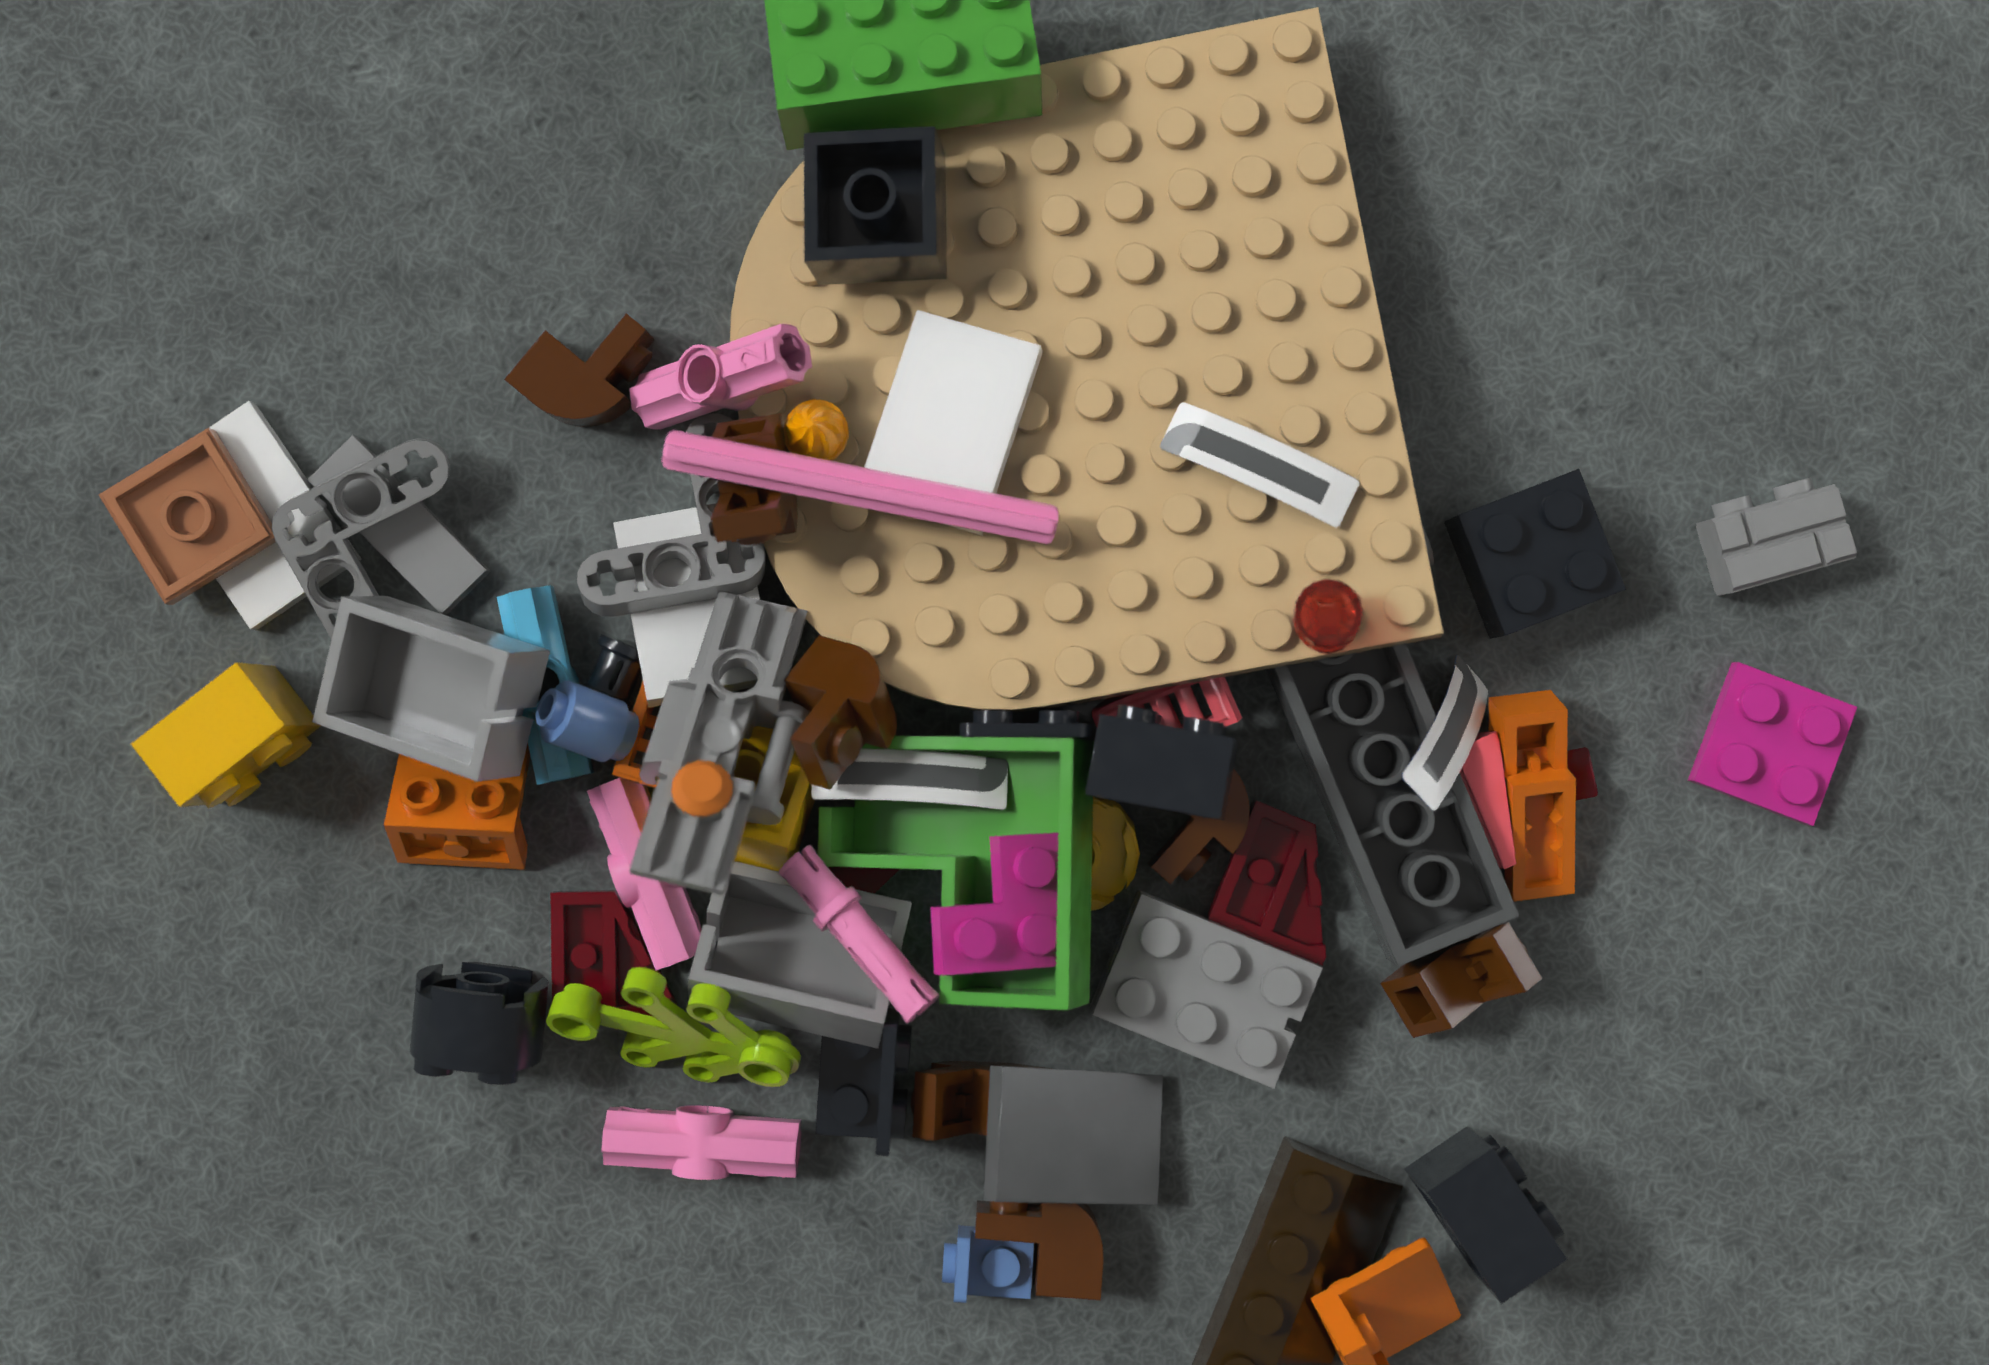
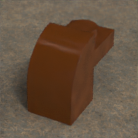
(580, 390)
(749, 512)
(846, 708)
(1186, 848)
(1454, 981)
(952, 1099)
(1066, 1239)

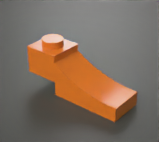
(1538, 792)

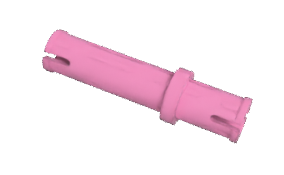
(850, 924)

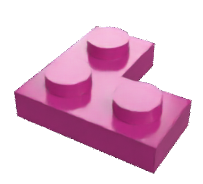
(1020, 922)

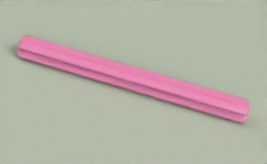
(860, 487)

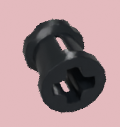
(610, 655)

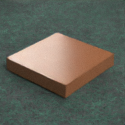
(189, 516)

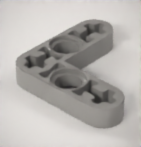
(332, 544)
(700, 552)

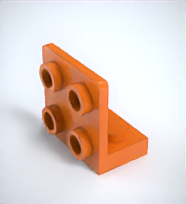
(456, 820)
(1387, 1305)

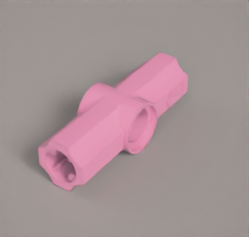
(721, 377)
(660, 908)
(701, 1142)

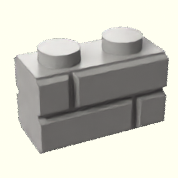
(1775, 539)

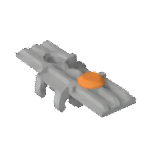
(697, 738)

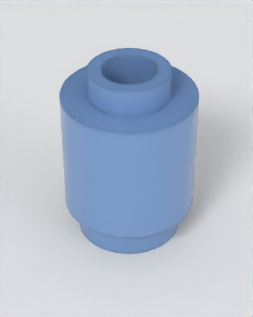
(587, 722)

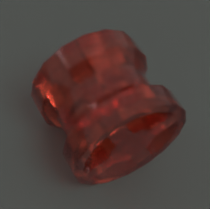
(1327, 633)

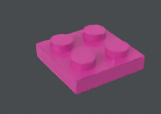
(1772, 743)

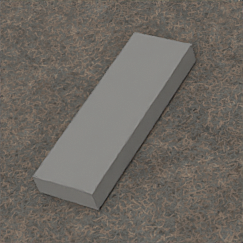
(411, 539)

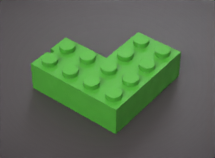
(901, 64)
(1043, 796)

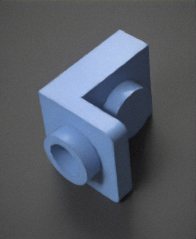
(987, 1267)

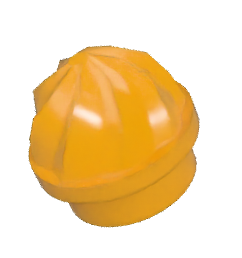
(816, 430)

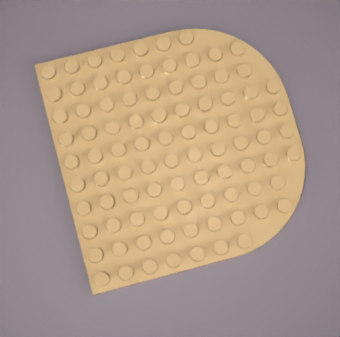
(1166, 245)

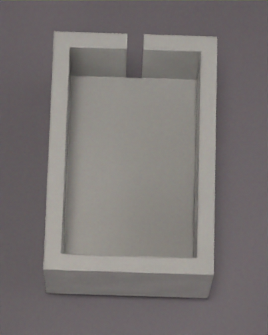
(430, 687)
(784, 965)
(1204, 989)

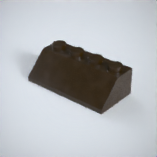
(1308, 1230)

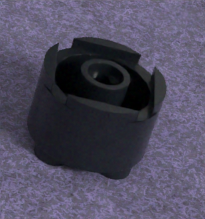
(478, 1021)

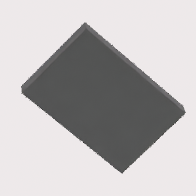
(1073, 1136)

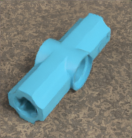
(535, 619)

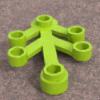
(757, 1056)

